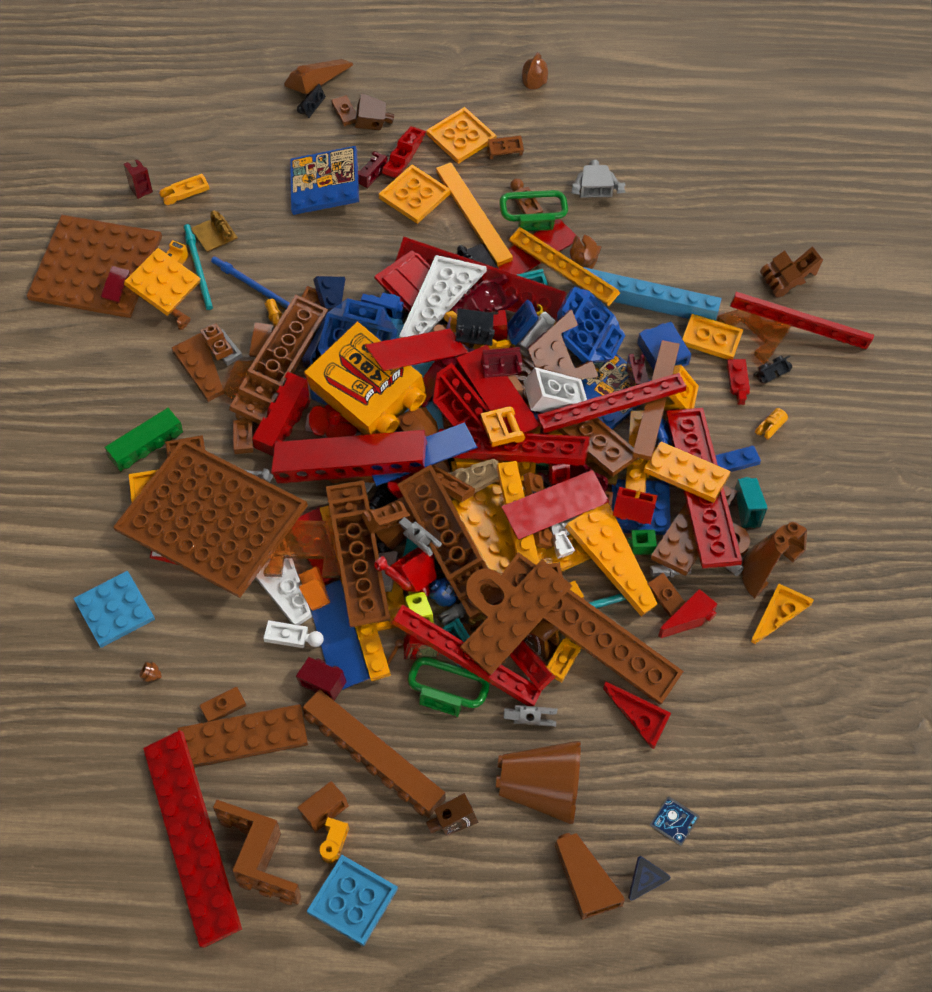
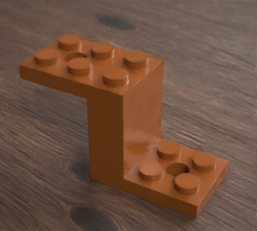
(257, 852)

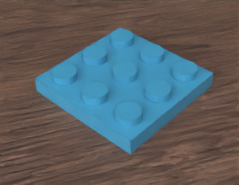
(114, 609)
(352, 900)

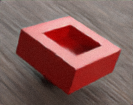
(559, 473)

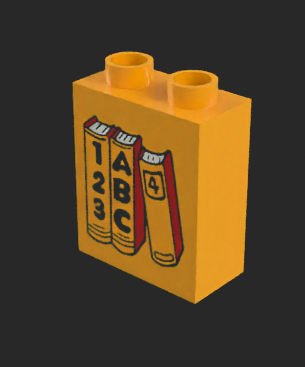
(358, 387)

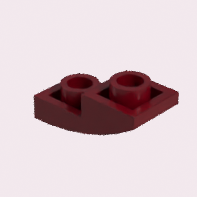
(115, 284)

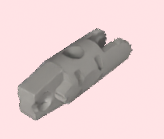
(419, 535)
(520, 712)

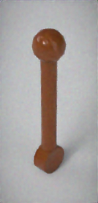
(398, 644)

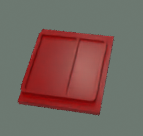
(404, 278)

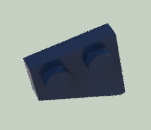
(329, 290)

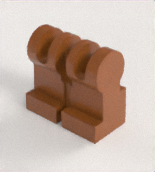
(782, 274)

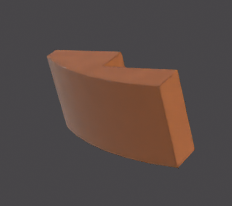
(260, 335)
(216, 341)

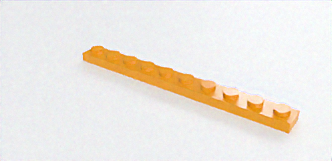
(367, 634)

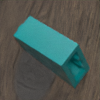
(750, 502)

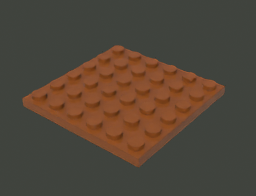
(80, 262)

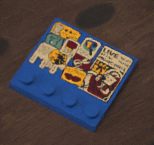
(324, 180)
(611, 378)

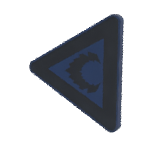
(646, 878)

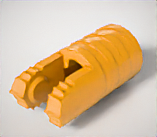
(772, 423)

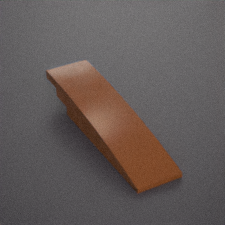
(278, 355)
(458, 553)
(357, 554)

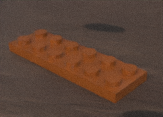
(245, 735)

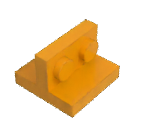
(685, 399)

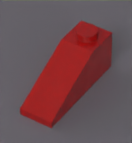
(691, 615)

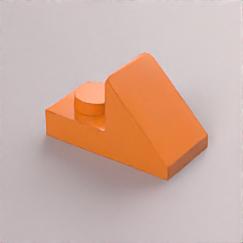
(314, 588)

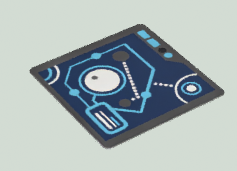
(674, 820)

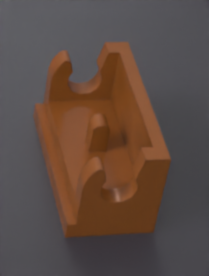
(505, 146)
(384, 517)
(323, 804)

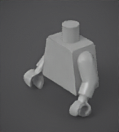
(596, 182)

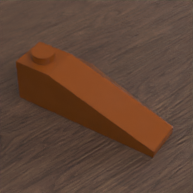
(307, 77)
(421, 420)

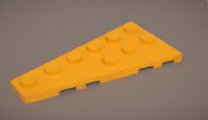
(605, 543)

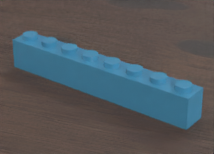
(661, 297)

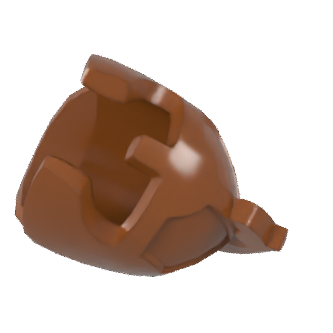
(535, 72)
(585, 255)

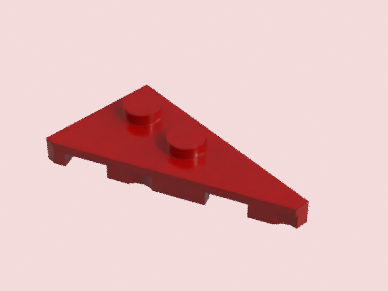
(643, 715)

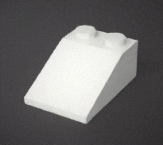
(552, 390)

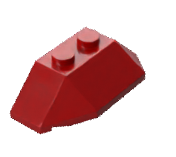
(458, 399)

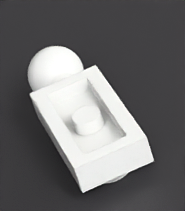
(291, 635)

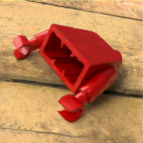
(411, 571)

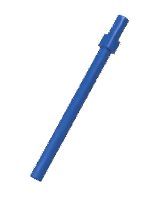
(228, 269)

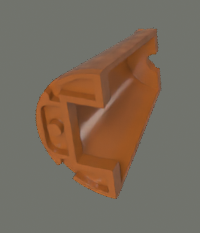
(763, 556)
(543, 779)

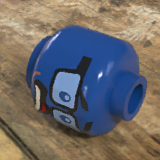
(442, 592)

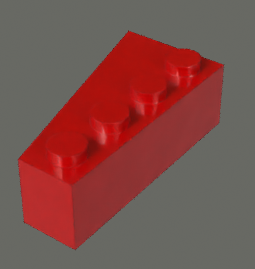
(282, 414)

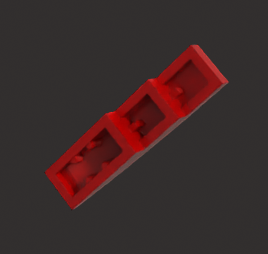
(404, 152)

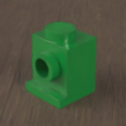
(642, 542)

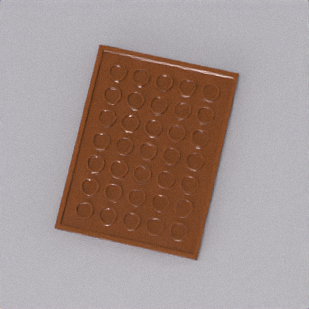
(211, 517)

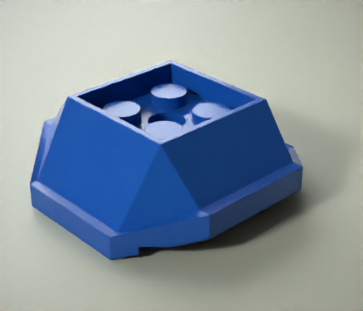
(350, 311)
(597, 331)

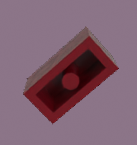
(319, 675)

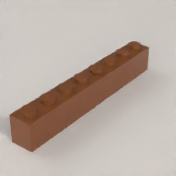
(374, 754)

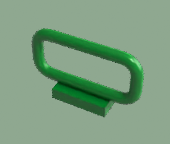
(536, 221)
(443, 700)

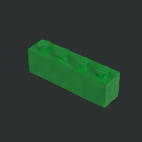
(144, 439)

